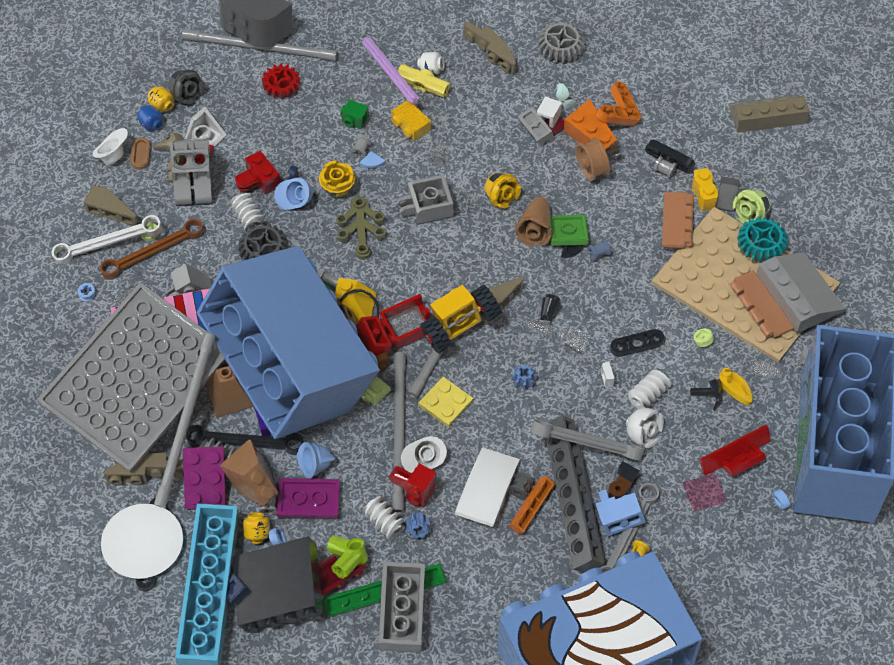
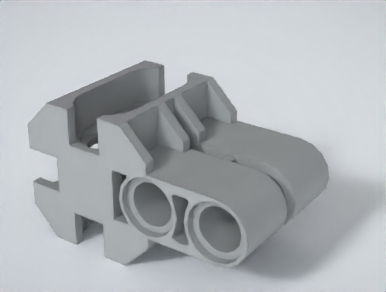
(182, 172)

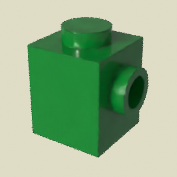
(354, 114)

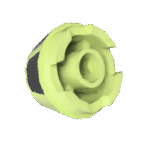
(751, 204)

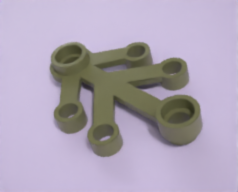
(360, 224)

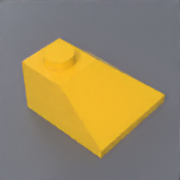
(359, 302)

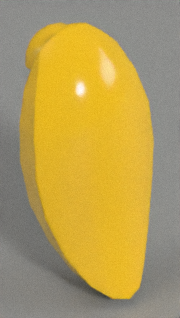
(736, 386)

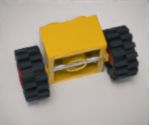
(458, 313)

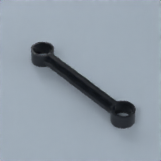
(240, 439)

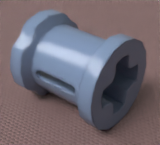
(599, 250)

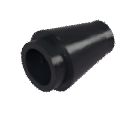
(549, 307)

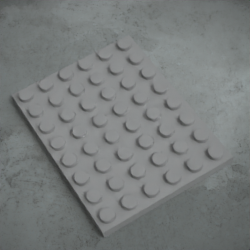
(131, 377)

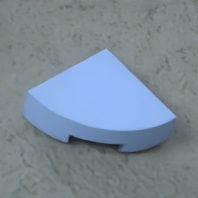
(372, 161)

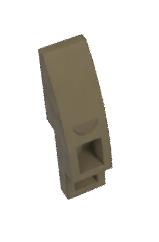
(495, 47)
(151, 465)

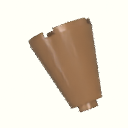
(535, 223)

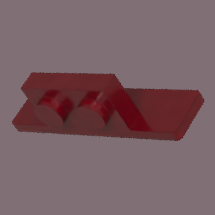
(329, 579)

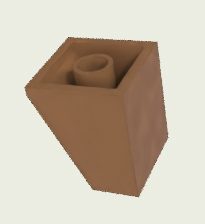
(250, 474)

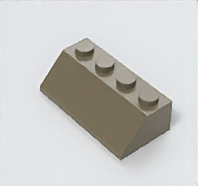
(769, 113)

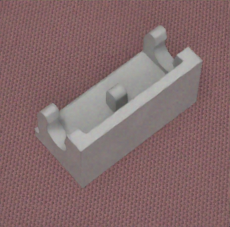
(536, 126)

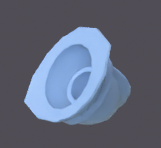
(313, 459)

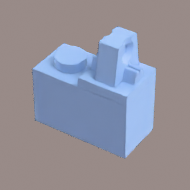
(619, 513)

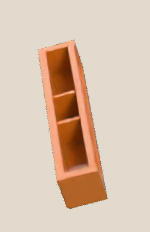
(531, 505)

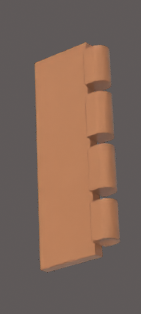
(677, 220)
(762, 305)

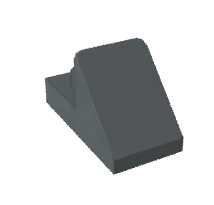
(727, 192)

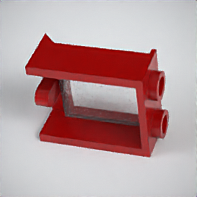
(404, 321)

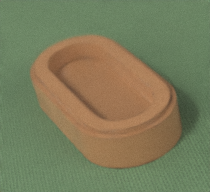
(140, 153)

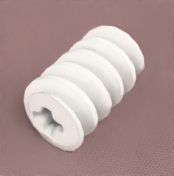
(247, 210)
(649, 389)
(383, 519)

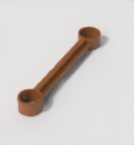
(151, 249)

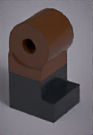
(627, 477)

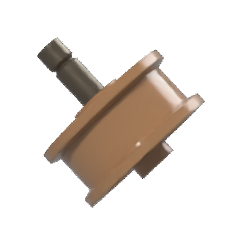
(593, 158)

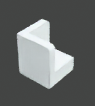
(550, 109)

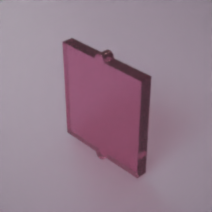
(704, 492)

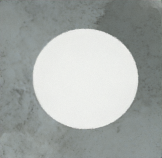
(141, 541)

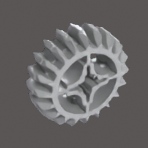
(570, 38)

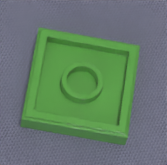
(569, 230)

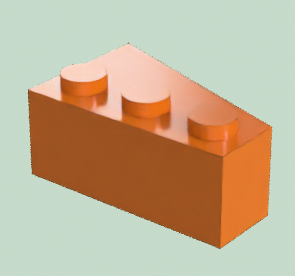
(584, 125)

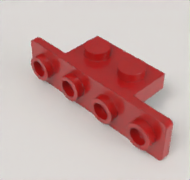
(738, 454)

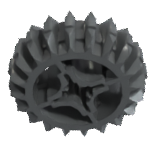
(256, 239)

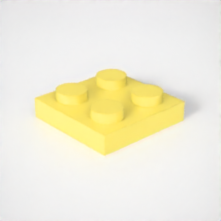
(445, 401)

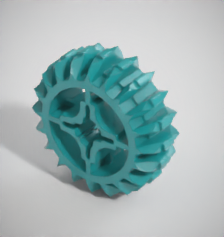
(761, 233)

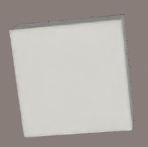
(607, 375)

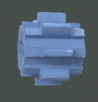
(523, 376)
(418, 525)

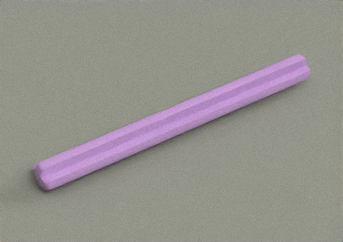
(390, 70)

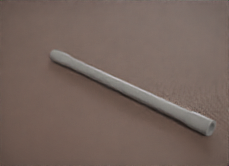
(325, 54)
(399, 367)
(164, 489)

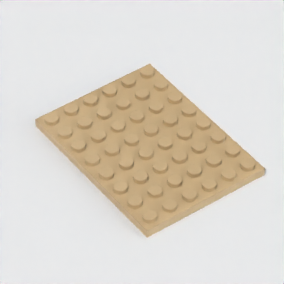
(703, 276)

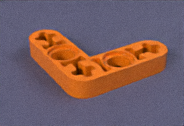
(622, 113)

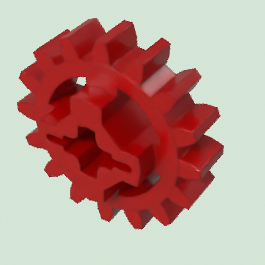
(281, 80)

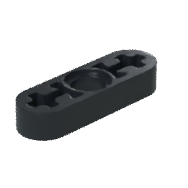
(659, 149)
(652, 344)

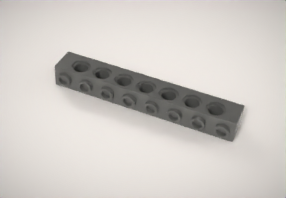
(575, 500)

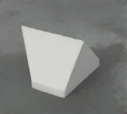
(205, 127)

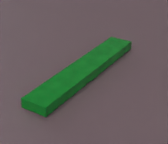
(371, 593)

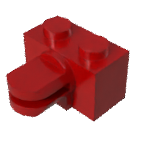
(258, 173)
(418, 484)

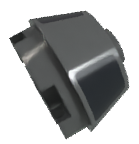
(186, 86)

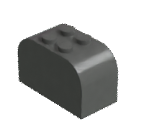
(257, 21)

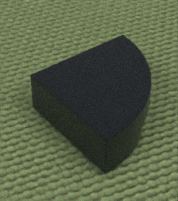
(570, 250)

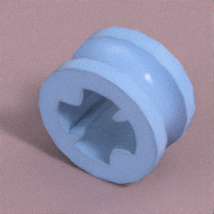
(81, 290)

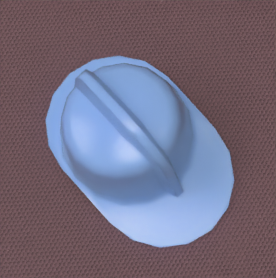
(293, 193)

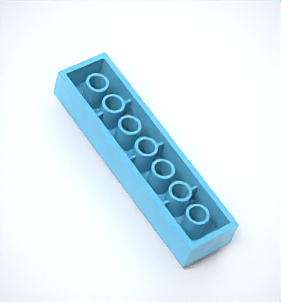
(207, 585)

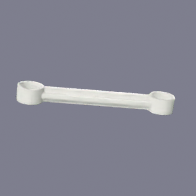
(107, 239)

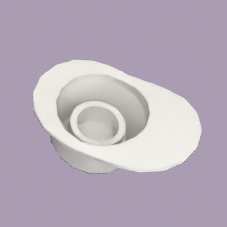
(111, 148)
(427, 451)

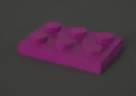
(203, 476)
(308, 498)

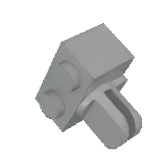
(187, 280)

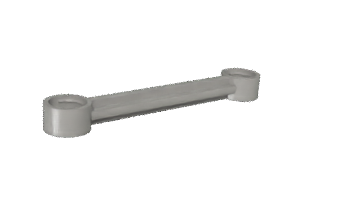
(548, 430)
(628, 535)

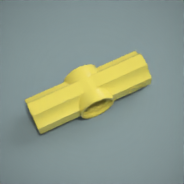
(424, 80)

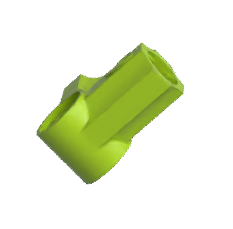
(352, 554)

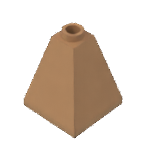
(227, 393)

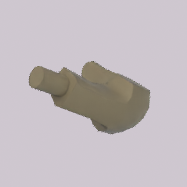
(165, 146)

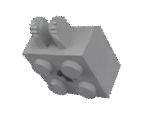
(427, 199)

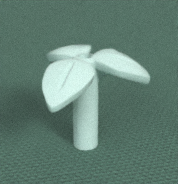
(562, 94)

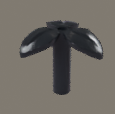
(715, 390)

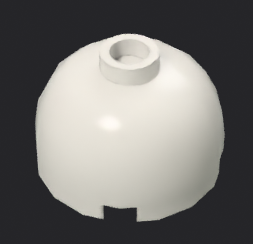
(644, 423)

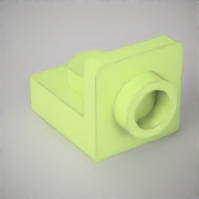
(375, 391)

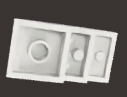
(487, 487)

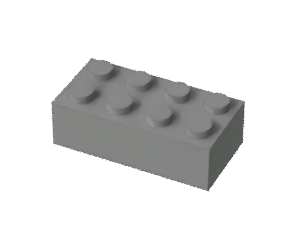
(401, 606)

